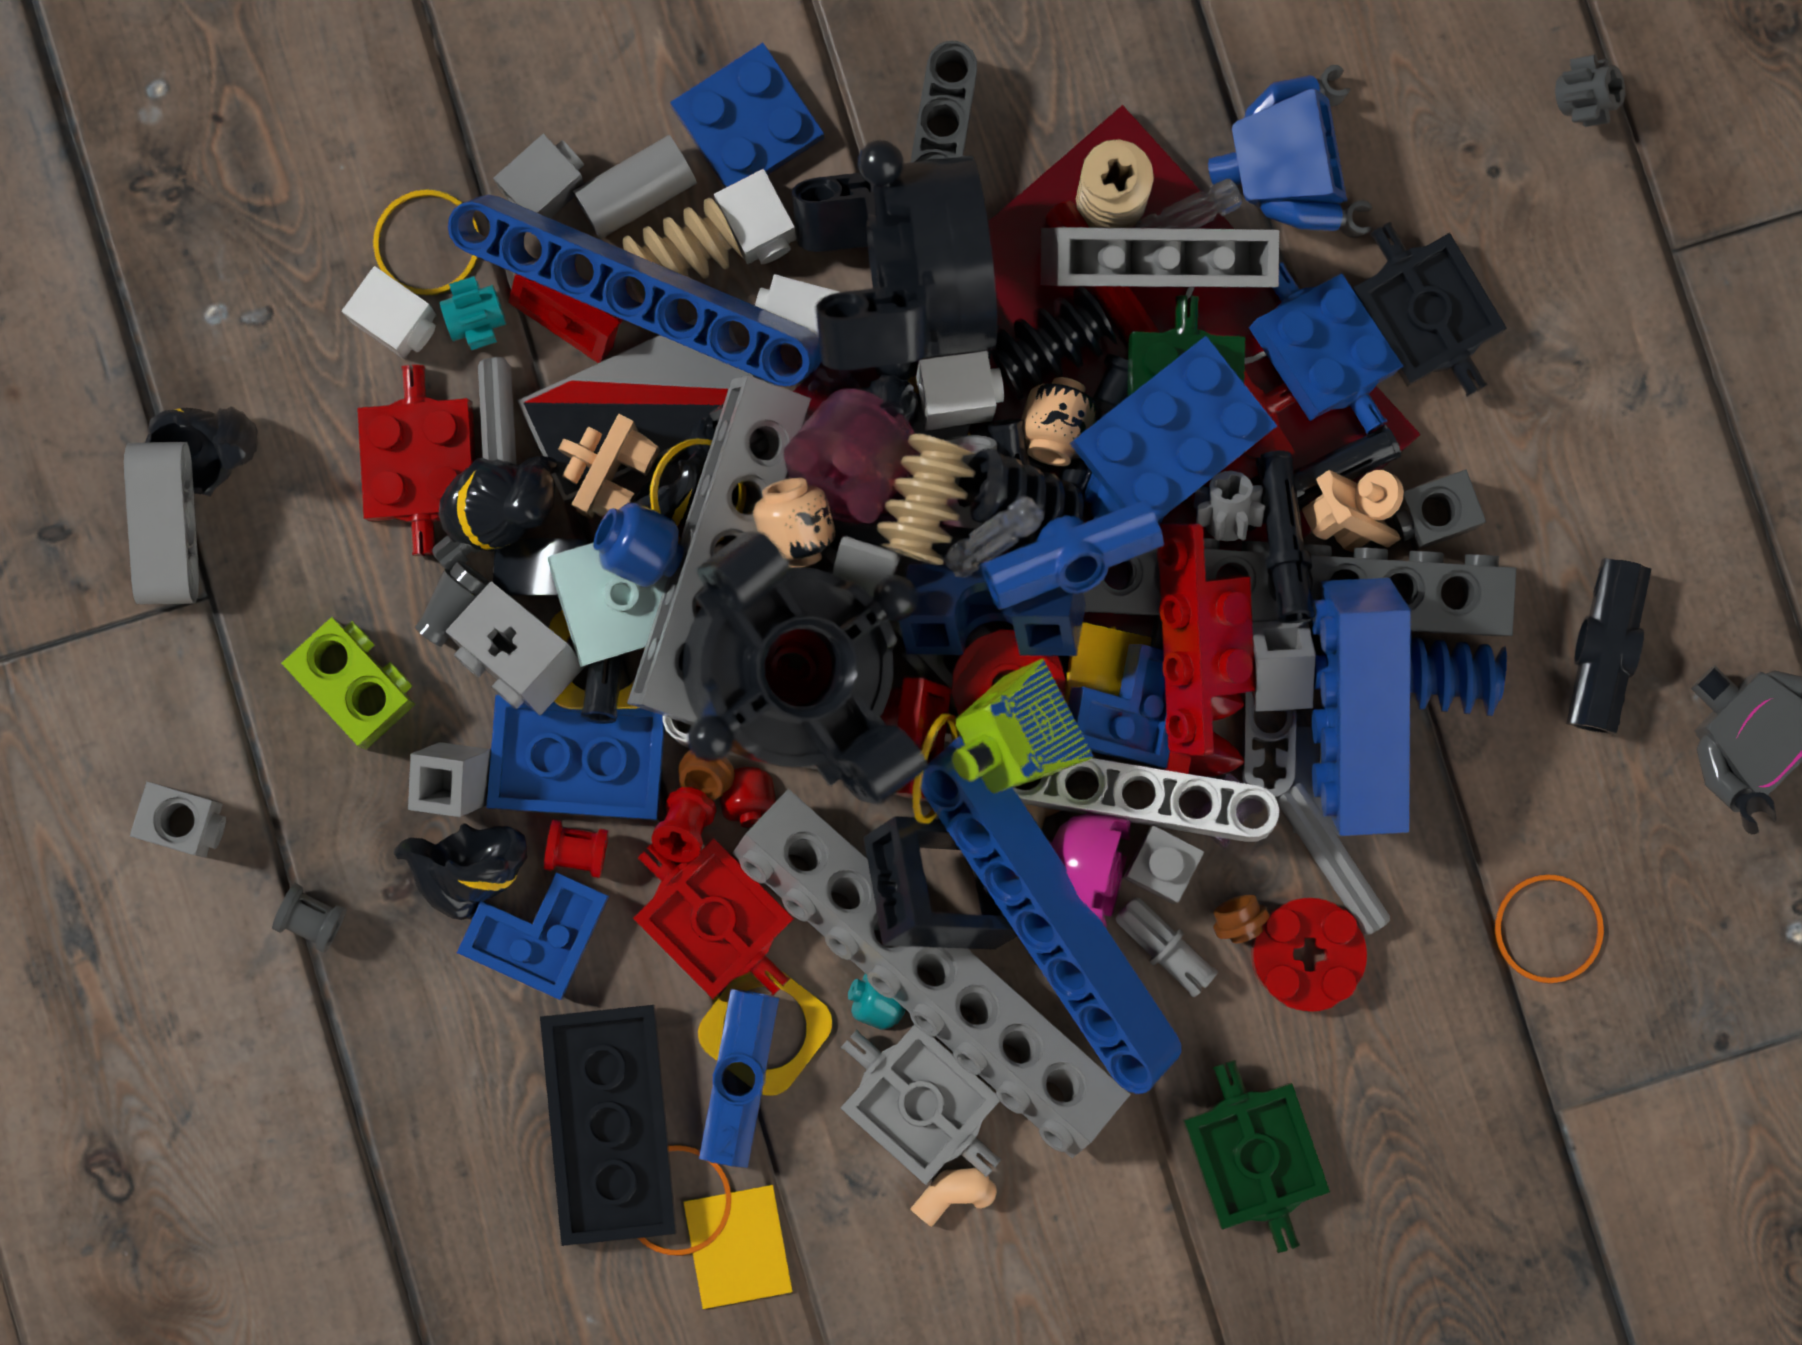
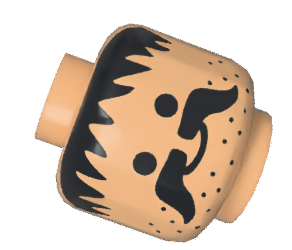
(1056, 417)
(796, 520)

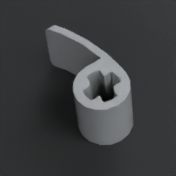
(864, 563)

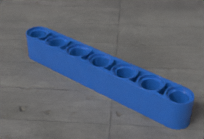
(609, 292)
(1054, 924)

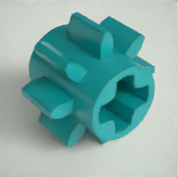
(472, 313)

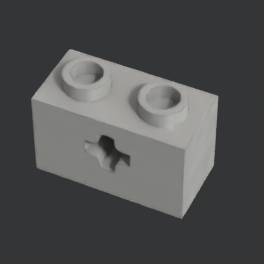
(540, 660)

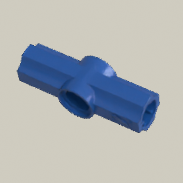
(1072, 554)
(734, 1115)

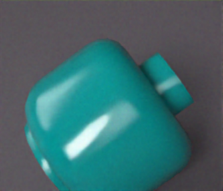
(873, 1007)

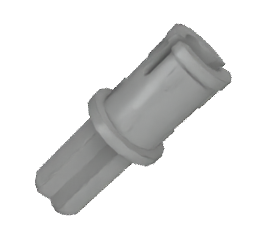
(1166, 946)

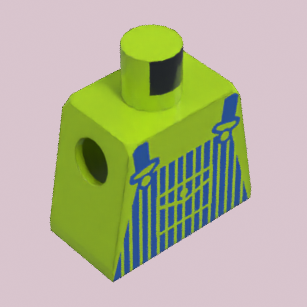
(1019, 732)

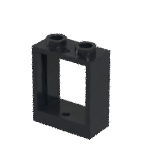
(906, 912)

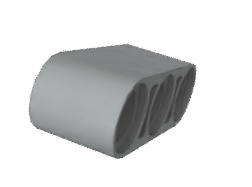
(161, 523)

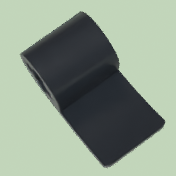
(524, 567)

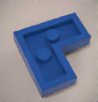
(1133, 722)
(540, 952)

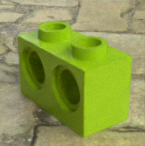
(341, 691)

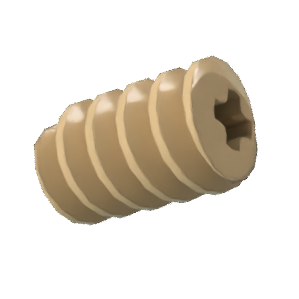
(1114, 185)
(687, 245)
(925, 498)

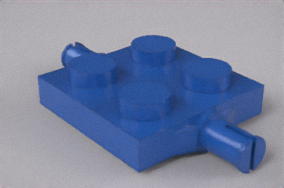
(1326, 348)

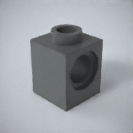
(1461, 504)

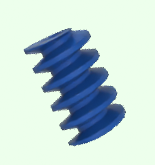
(1457, 675)

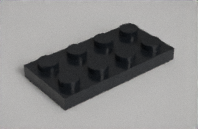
(608, 1125)

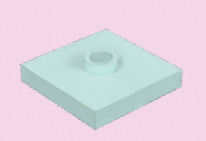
(602, 609)

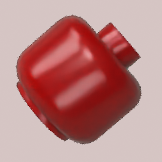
(748, 797)

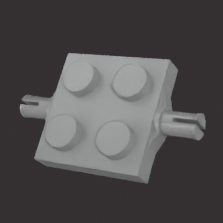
(920, 1104)

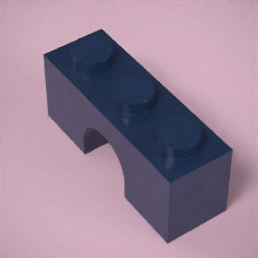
(955, 606)

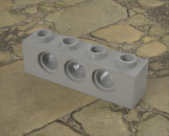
(1159, 257)

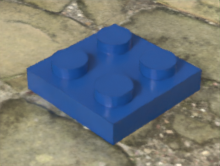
(747, 118)

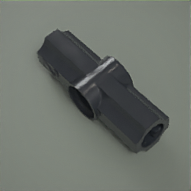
(1609, 646)

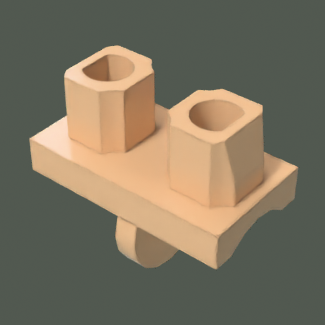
(621, 446)
(1356, 510)

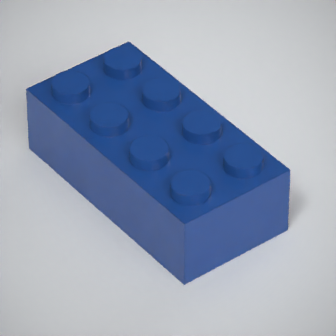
(1363, 706)

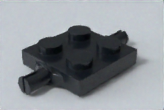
(1430, 308)

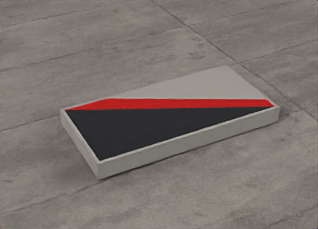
(653, 384)

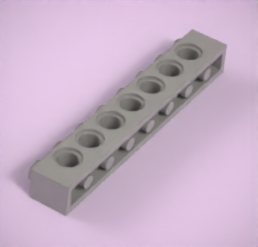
(960, 978)

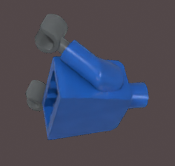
(1292, 157)

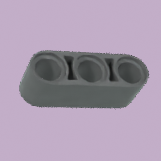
(945, 99)

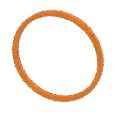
(1600, 929)
(722, 1224)

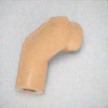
(954, 1187)

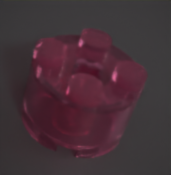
(851, 454)

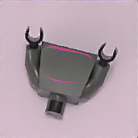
(1749, 738)

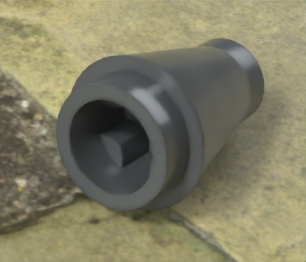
(450, 598)

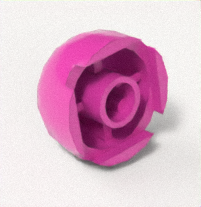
(1090, 854)

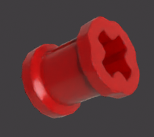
(680, 833)
(576, 849)

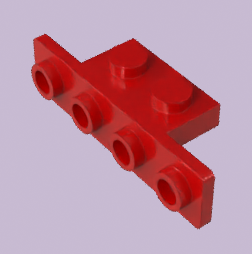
(1204, 638)

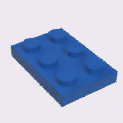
(1174, 432)
(575, 764)

